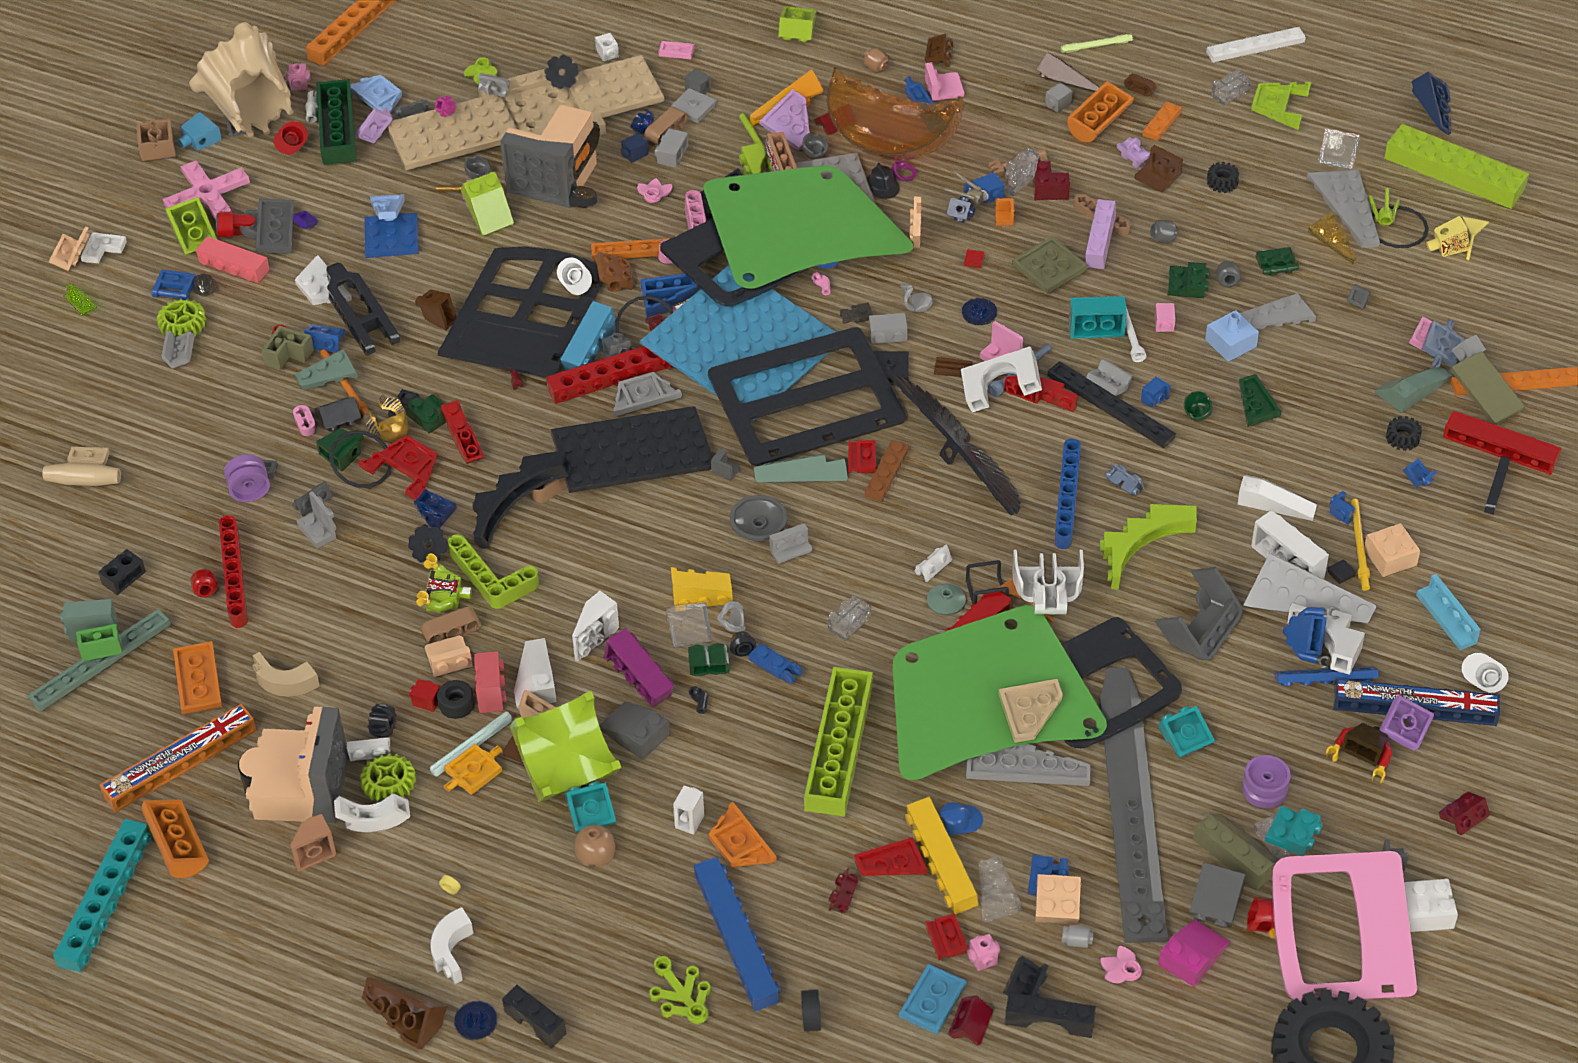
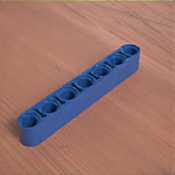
(1067, 494)

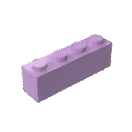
(1100, 234)

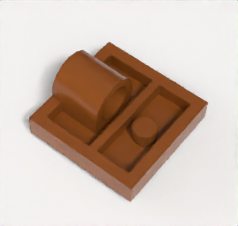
(614, 272)

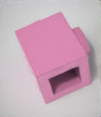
(1164, 317)

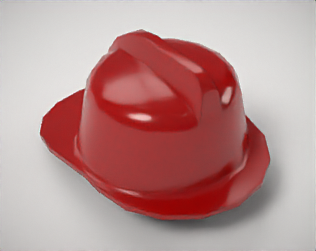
(290, 138)

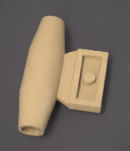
(84, 468)

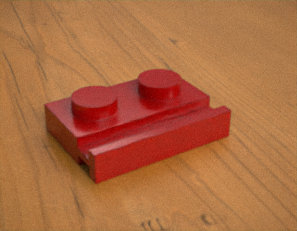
(862, 456)
(946, 936)

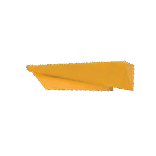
(806, 86)

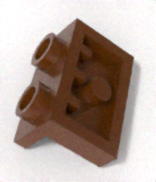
(939, 49)

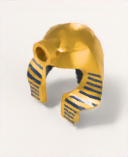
(394, 426)

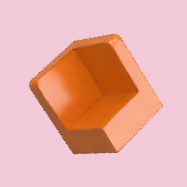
(1004, 211)

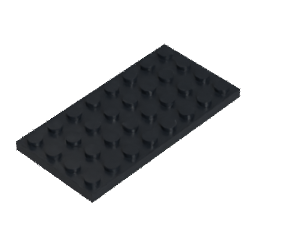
(633, 448)

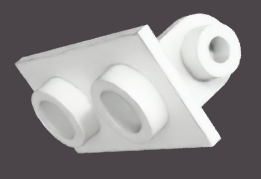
(934, 564)

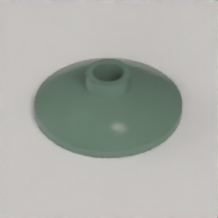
(946, 599)

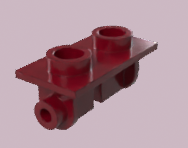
(838, 897)

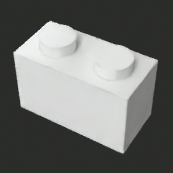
(688, 809)

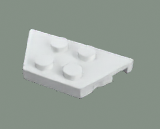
(314, 283)

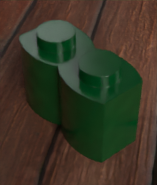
(708, 659)

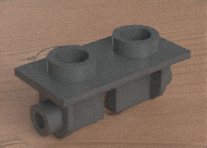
(405, 110)
(304, 502)

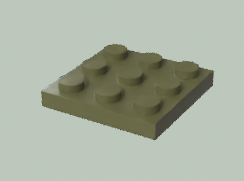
(1049, 265)

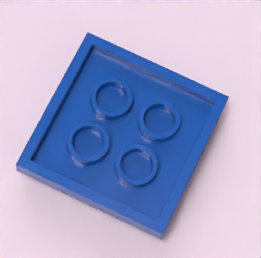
(391, 237)

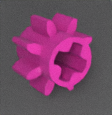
(445, 106)

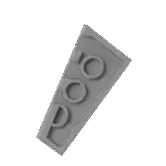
(1281, 311)

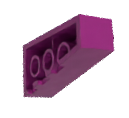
(638, 667)

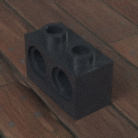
(122, 571)

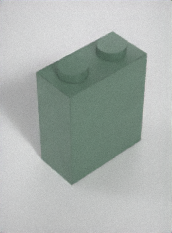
(87, 615)

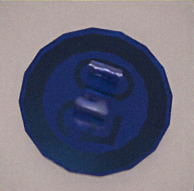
(979, 311)
(475, 1020)

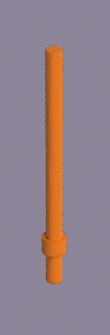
(362, 407)

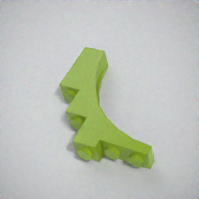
(1158, 523)

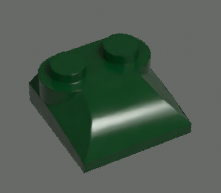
(426, 412)

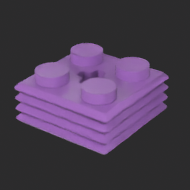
(1417, 717)

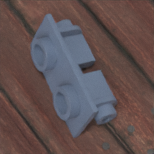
(1131, 482)

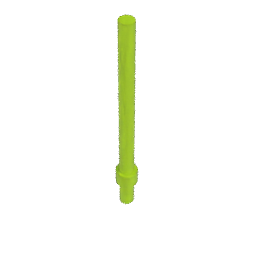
(754, 136)

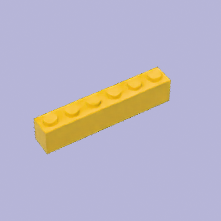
(941, 855)

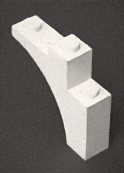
(1341, 642)

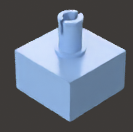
(1232, 335)

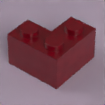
(1050, 185)

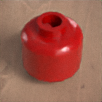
(203, 583)

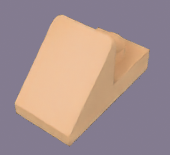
(532, 704)

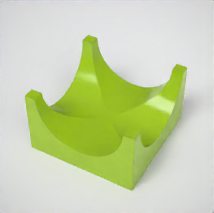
(563, 748)

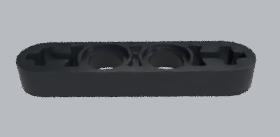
(1497, 485)

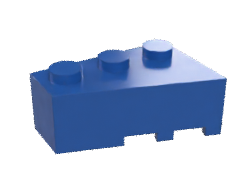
(669, 288)

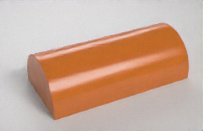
(1098, 112)
(175, 837)

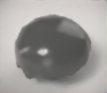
(814, 145)
(476, 167)

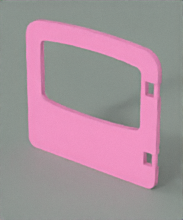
(1381, 920)

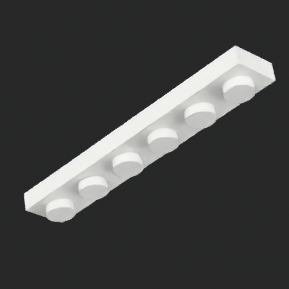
(1255, 44)

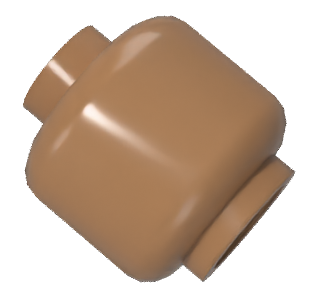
(876, 60)

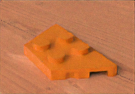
(739, 840)

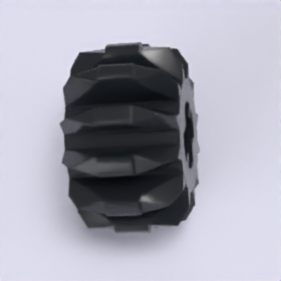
(382, 720)

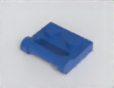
(173, 280)

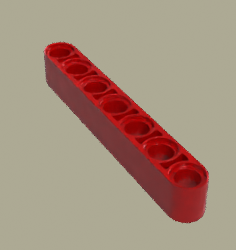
(233, 571)

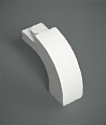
(372, 817)
(445, 936)

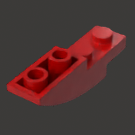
(1051, 392)
(461, 432)

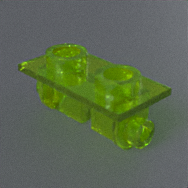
(78, 299)

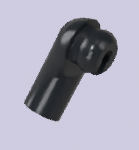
(699, 697)

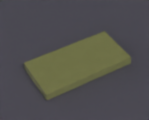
(1487, 388)

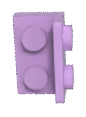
(374, 125)

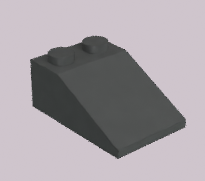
(636, 728)

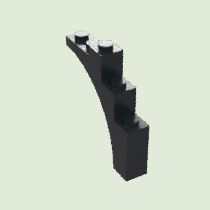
(511, 487)

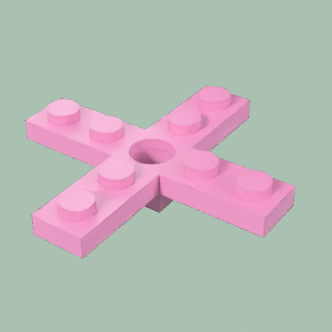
(207, 189)

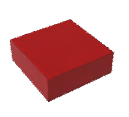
(974, 258)

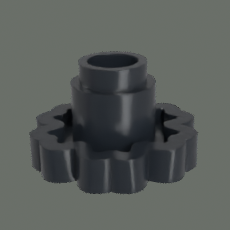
(552, 71)
(425, 534)

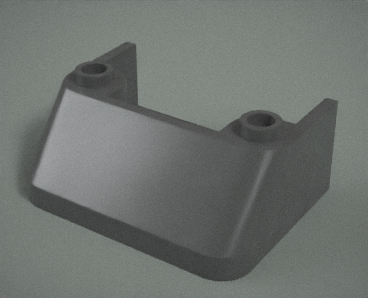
(1213, 622)

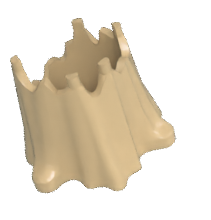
(244, 80)

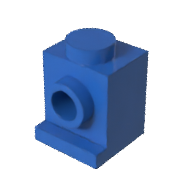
(1155, 392)

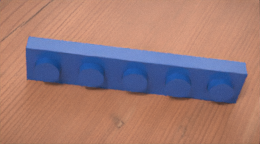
(1325, 676)

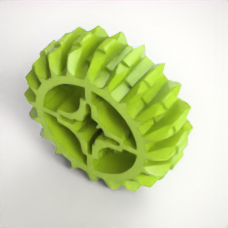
(181, 317)
(387, 772)

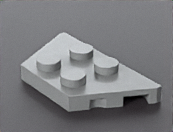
(642, 393)

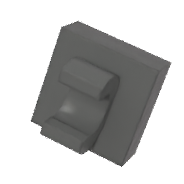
(1359, 296)

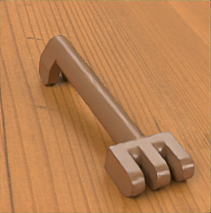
(999, 168)

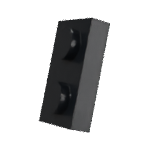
(1026, 978)

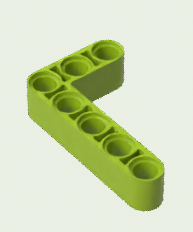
(496, 592)

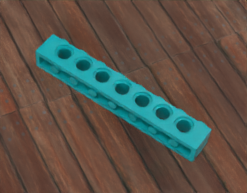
(108, 881)

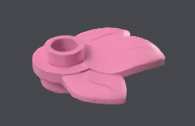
(654, 190)
(1119, 966)

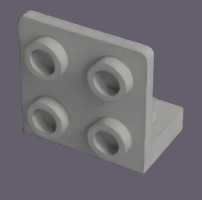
(319, 524)

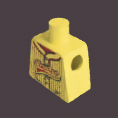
(1450, 238)

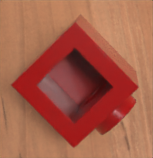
(424, 695)

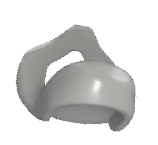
(920, 301)
(736, 617)

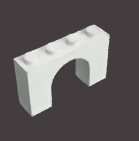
(979, 376)

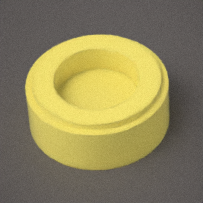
(449, 884)

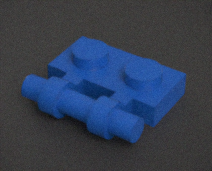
(1044, 866)

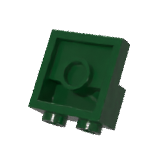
(1188, 280)

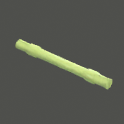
(1102, 42)

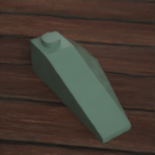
(1410, 389)

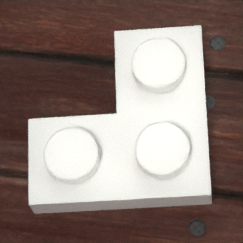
(102, 242)

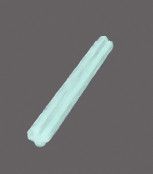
(478, 738)

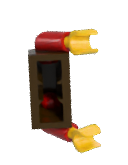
(1365, 744)

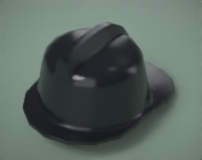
(883, 182)

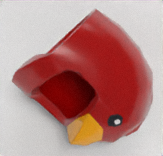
(1261, 916)

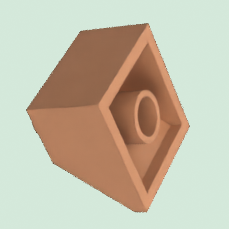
(312, 843)

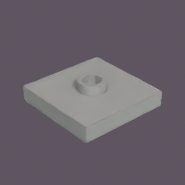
(695, 104)

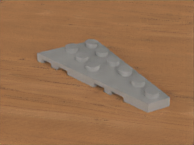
(1347, 199)
(1285, 583)
(1030, 765)

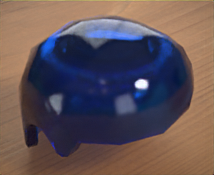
(642, 121)

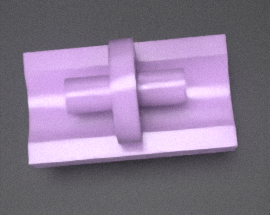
(1132, 150)

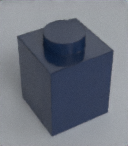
(634, 147)

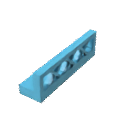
(1446, 611)

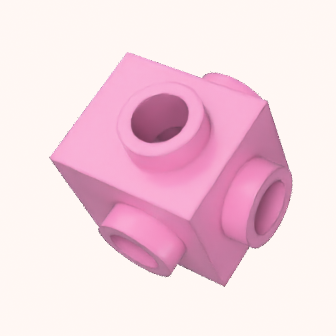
(299, 73)
(983, 952)

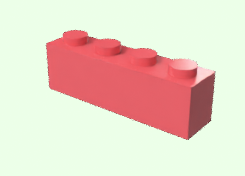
(232, 259)

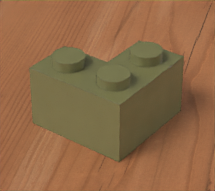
(286, 344)

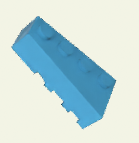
(587, 340)

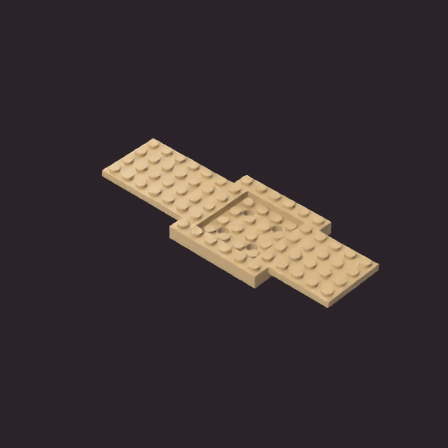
(484, 120)

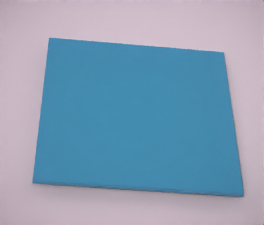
(710, 335)

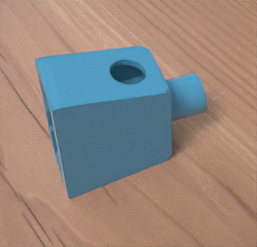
(199, 132)

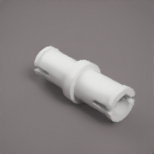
(311, 107)

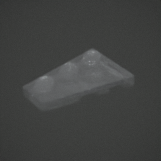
(997, 890)

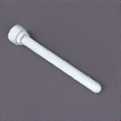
(1137, 352)

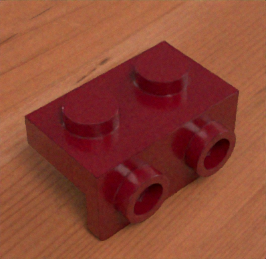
(1465, 812)

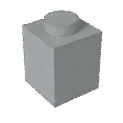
(1058, 97)
(1468, 348)

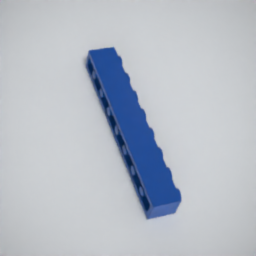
(736, 934)

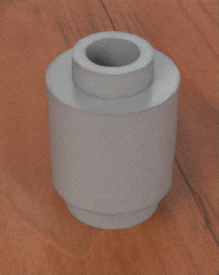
(1077, 936)

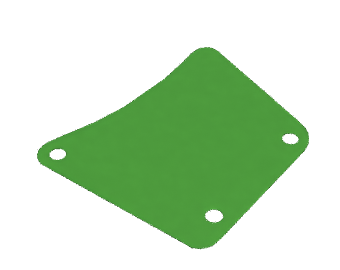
(797, 222)
(951, 698)

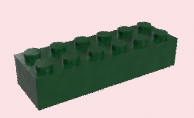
(336, 122)

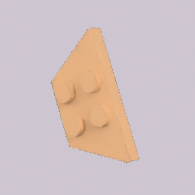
(915, 222)

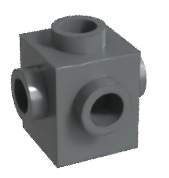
(615, 345)

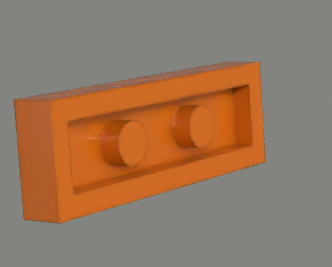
(1162, 121)

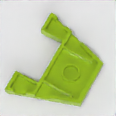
(1273, 98)

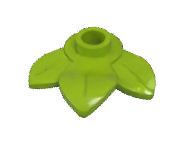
(481, 66)

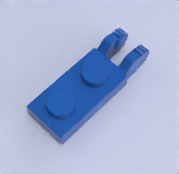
(774, 663)

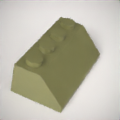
(1235, 849)

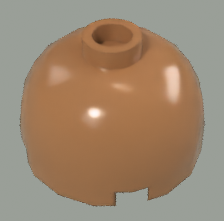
(594, 845)

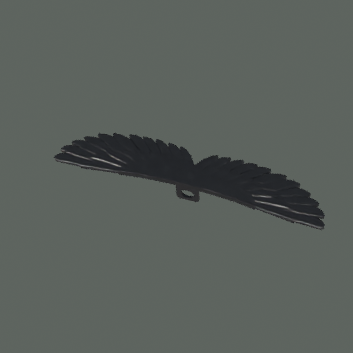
(958, 442)

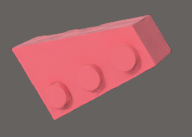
(489, 682)

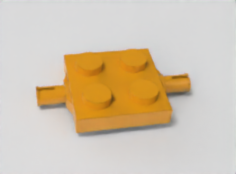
(473, 769)

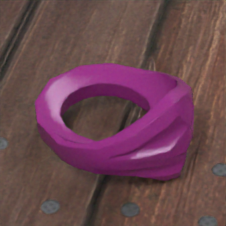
(903, 165)

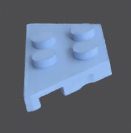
(377, 92)

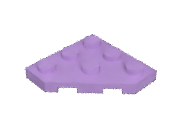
(789, 117)

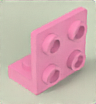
(942, 85)
(1002, 342)

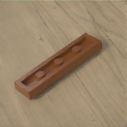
(886, 470)

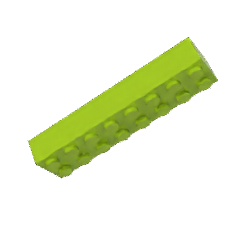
(1456, 166)
(838, 742)

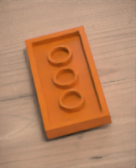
(197, 677)

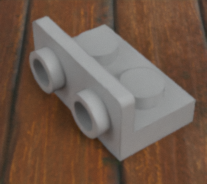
(790, 543)

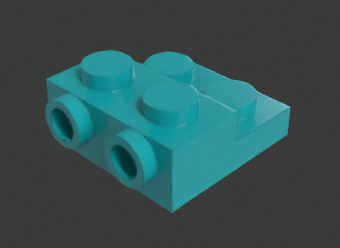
(1186, 731)
(590, 806)
(1294, 830)

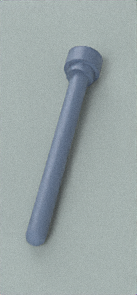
(997, 387)

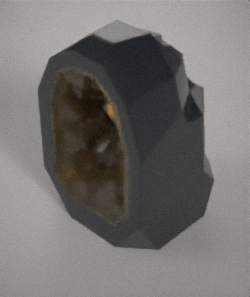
(582, 197)

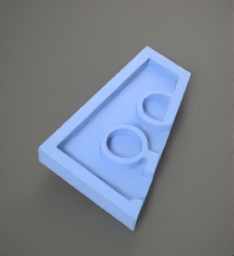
(387, 206)

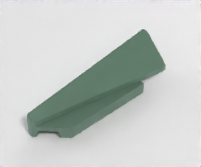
(802, 469)

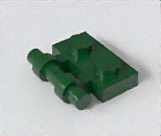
(1277, 261)

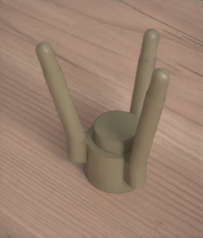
(975, 195)

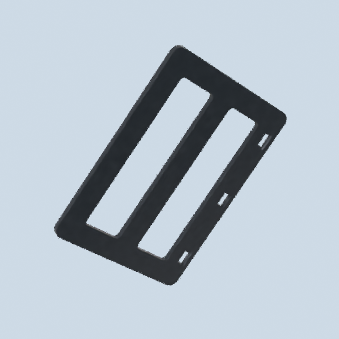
(870, 375)

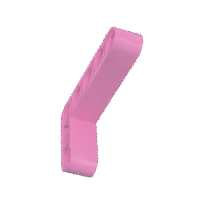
(694, 214)

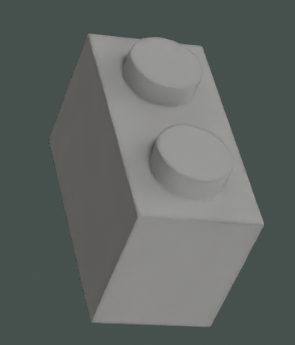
(672, 147)
(888, 328)

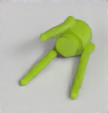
(1385, 215)

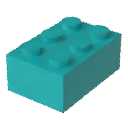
(1097, 317)

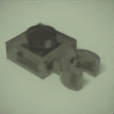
(858, 312)

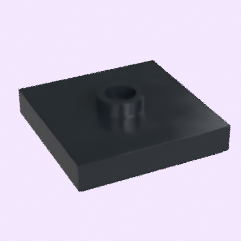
(894, 363)

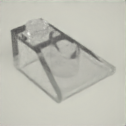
(1339, 148)
(688, 624)

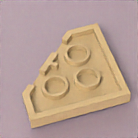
(1029, 707)

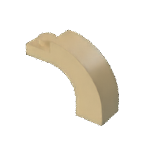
(287, 682)

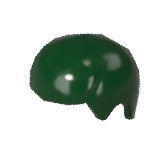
(1198, 406)

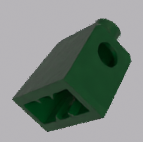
(345, 450)

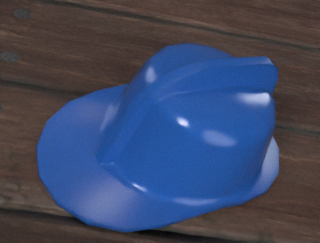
(960, 818)

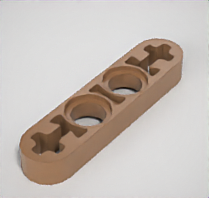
(1085, 204)

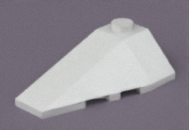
(1267, 496)
(535, 672)

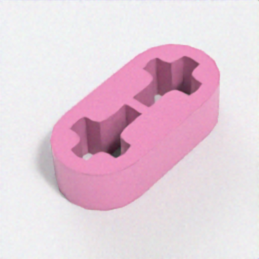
(301, 421)

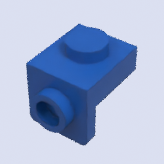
(1418, 473)
(1340, 509)

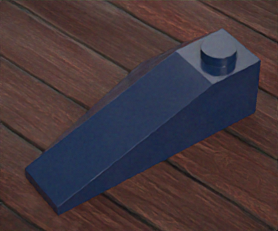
(1434, 97)

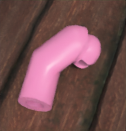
(823, 282)

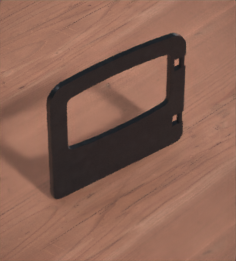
(700, 245)
(1106, 646)

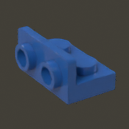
(325, 337)

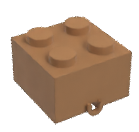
(156, 139)

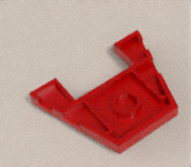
(407, 457)

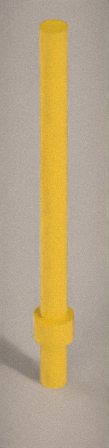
(1363, 571)

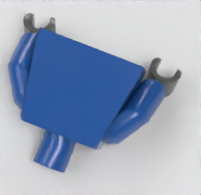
(1307, 632)

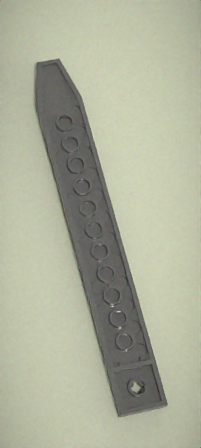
(1132, 816)

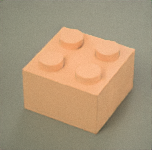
(1392, 550)
(1058, 899)

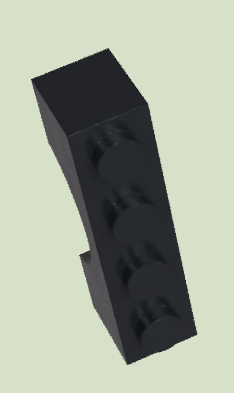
(1026, 1010)

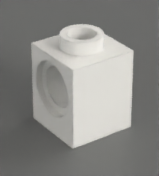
(606, 47)

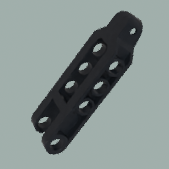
(359, 327)

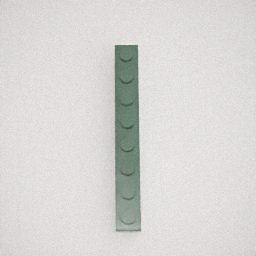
(85, 670)

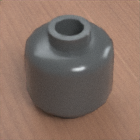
(1163, 231)
(1228, 273)

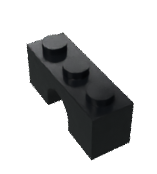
(523, 1006)

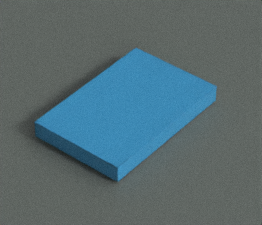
(932, 999)

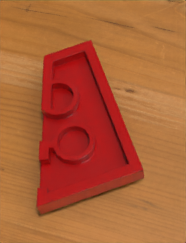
(891, 859)

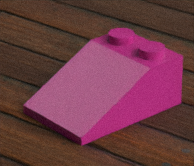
(1192, 952)

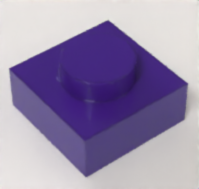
(305, 219)

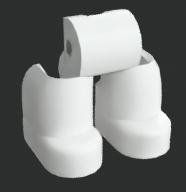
(1048, 597)

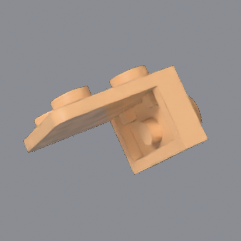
(68, 249)
(448, 655)

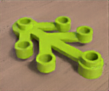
(681, 993)

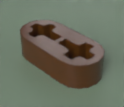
(1140, 85)

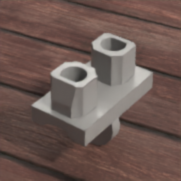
(493, 85)

